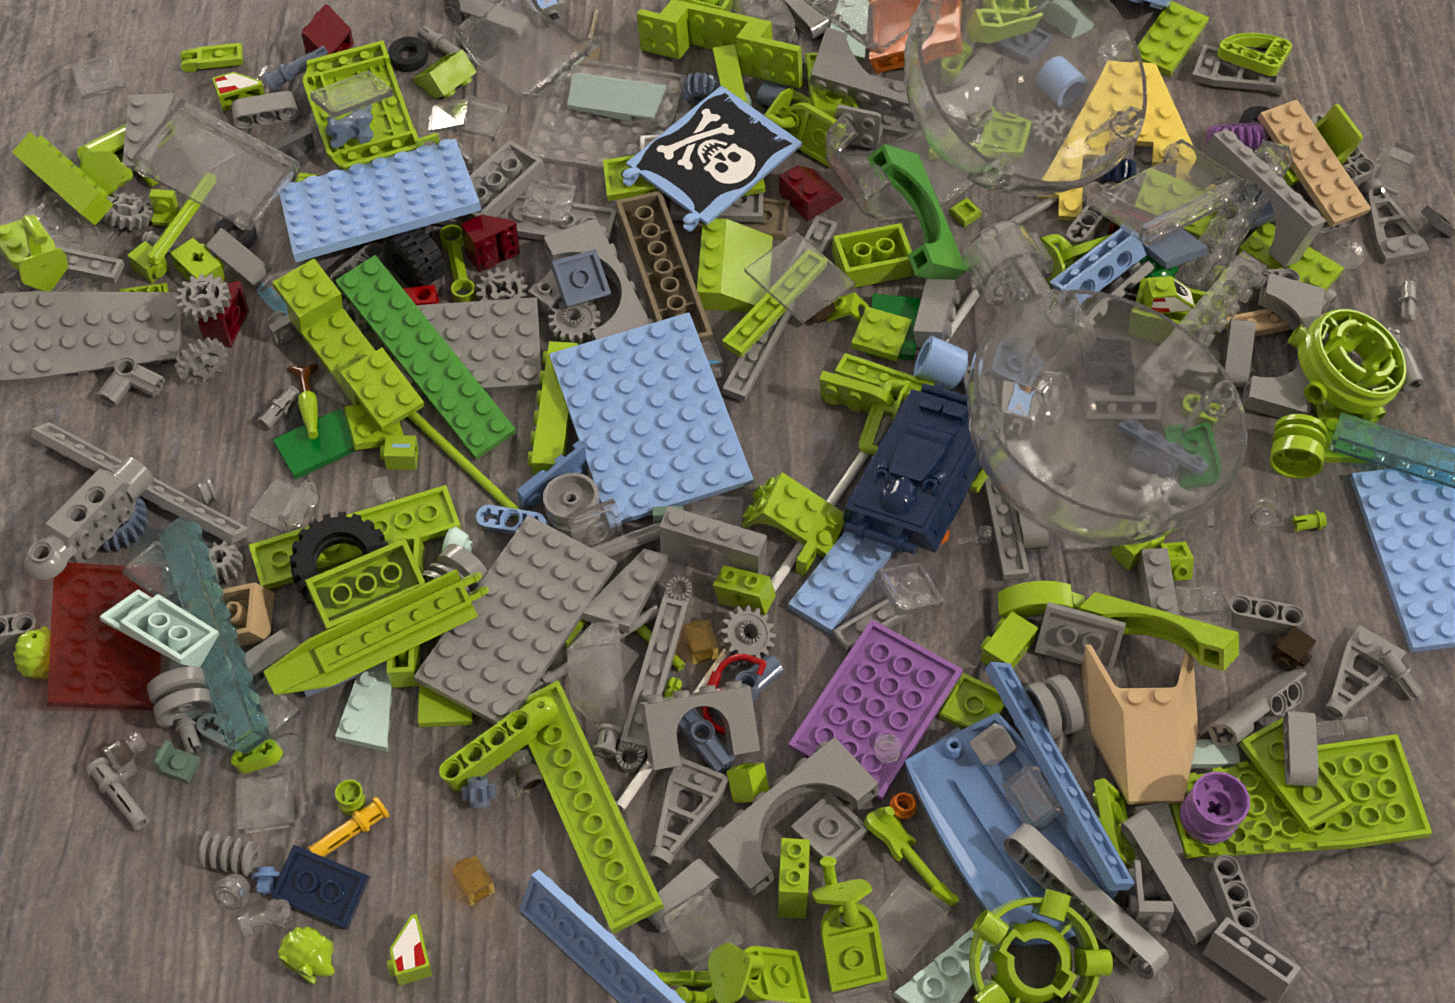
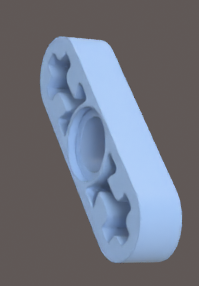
(503, 514)

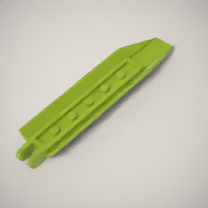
(377, 634)

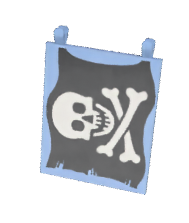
(712, 156)

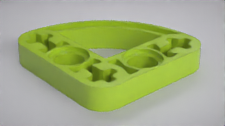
(1235, 50)

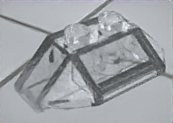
(598, 674)

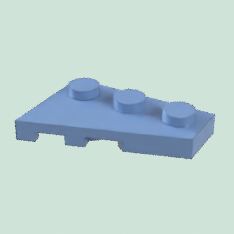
(532, 491)

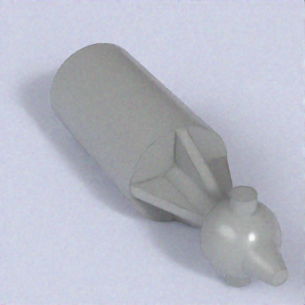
(1414, 378)

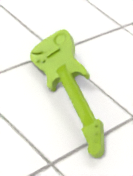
(891, 832)

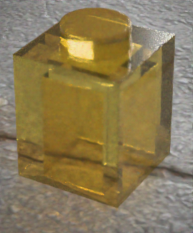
(700, 641)
(473, 880)

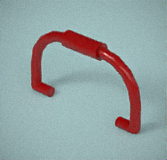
(716, 676)

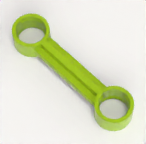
(457, 264)

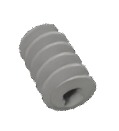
(228, 856)

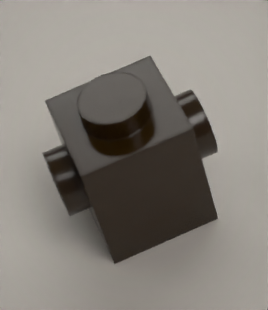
(1293, 649)

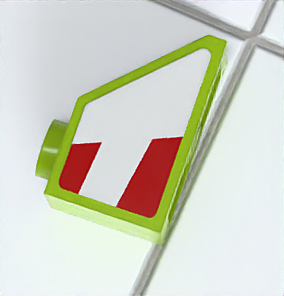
(235, 86)
(1167, 295)
(409, 954)

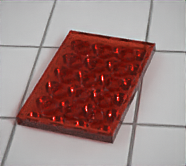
(88, 658)

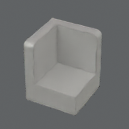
(993, 745)

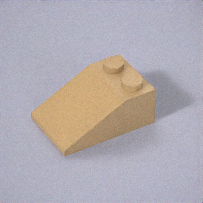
(250, 612)

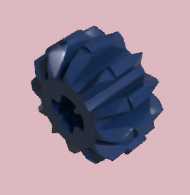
(1123, 171)

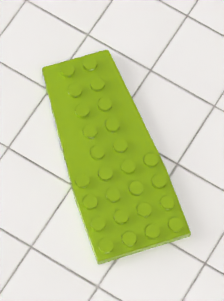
(1370, 773)

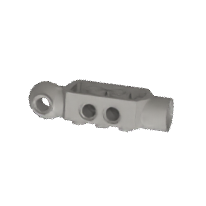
(88, 519)

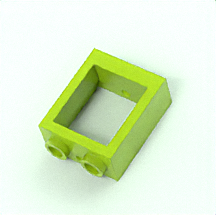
(793, 878)

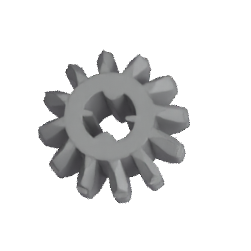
(226, 561)

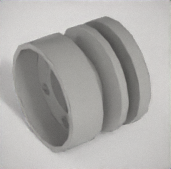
(457, 558)

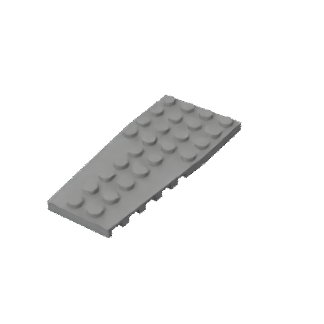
(82, 332)

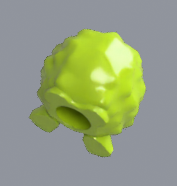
(33, 653)
(307, 953)

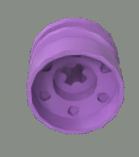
(1214, 807)

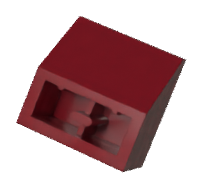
(327, 30)
(489, 241)

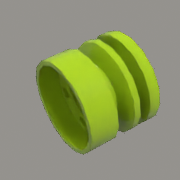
(1298, 446)

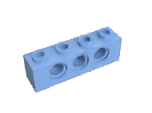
(1101, 264)

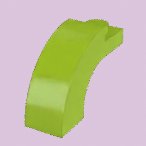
(1032, 598)

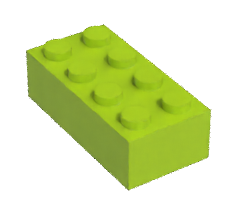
(364, 583)

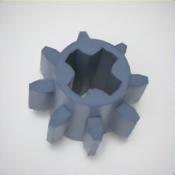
(478, 792)

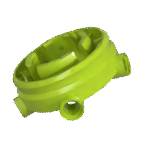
(1336, 376)
(1088, 959)

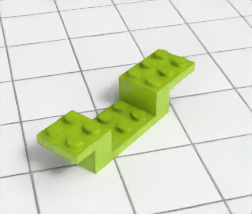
(693, 24)
(359, 370)

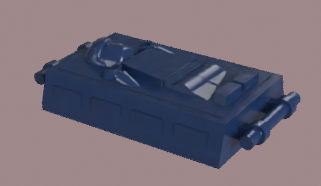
(916, 474)

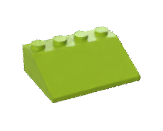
(723, 256)

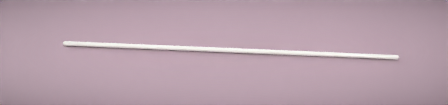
(789, 562)

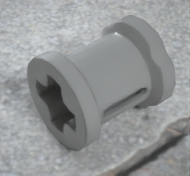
(607, 741)

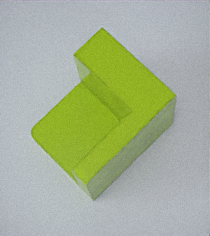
(747, 781)

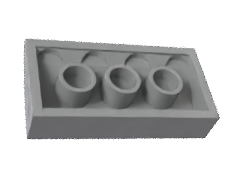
(504, 178)

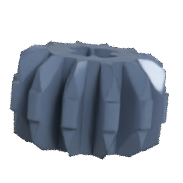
(698, 87)

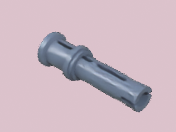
(287, 71)

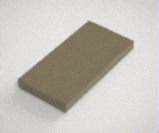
(774, 219)

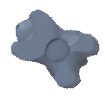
(351, 126)

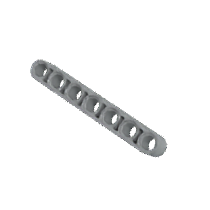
(1105, 917)

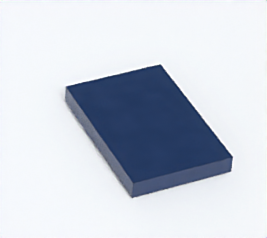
(320, 886)

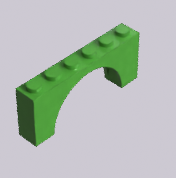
(939, 254)

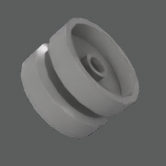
(566, 496)
(180, 695)
(1057, 705)

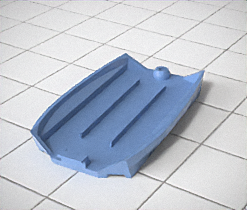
(975, 818)

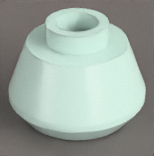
(458, 537)

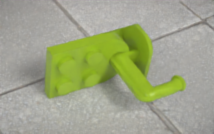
(802, 121)
(33, 253)
(1066, 254)
(865, 397)
(854, 947)
(752, 972)

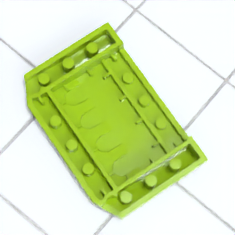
(391, 119)

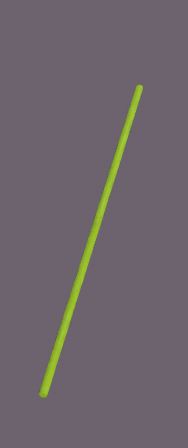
(497, 494)

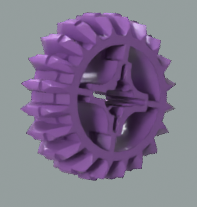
(1248, 133)

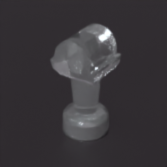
(276, 913)

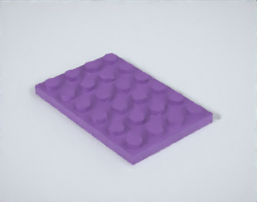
(879, 690)

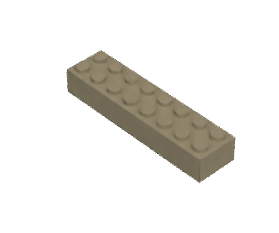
(660, 261)

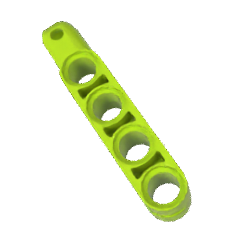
(493, 754)

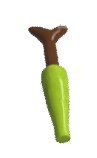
(307, 400)

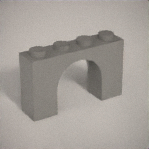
(684, 529)
(663, 715)

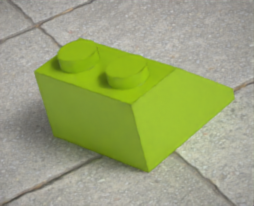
(446, 74)

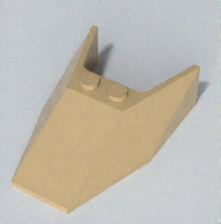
(1143, 732)

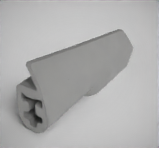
(1270, 700)

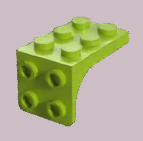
(1338, 133)
(796, 512)

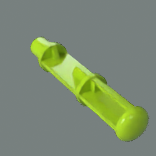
(685, 978)

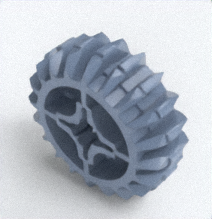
(128, 531)

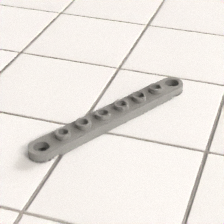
(655, 669)

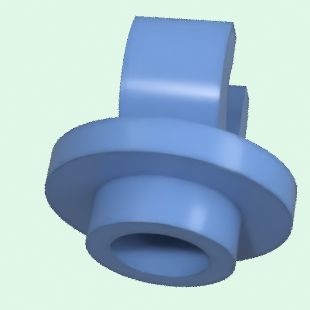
(265, 879)

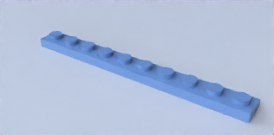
(1060, 778)

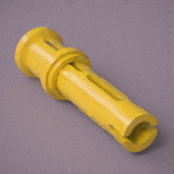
(360, 821)

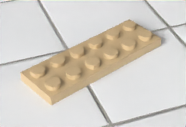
(1315, 163)

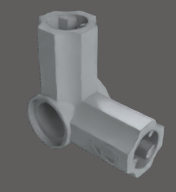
(121, 382)

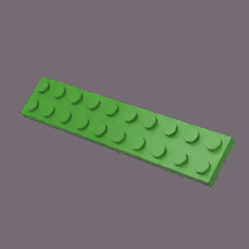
(426, 357)

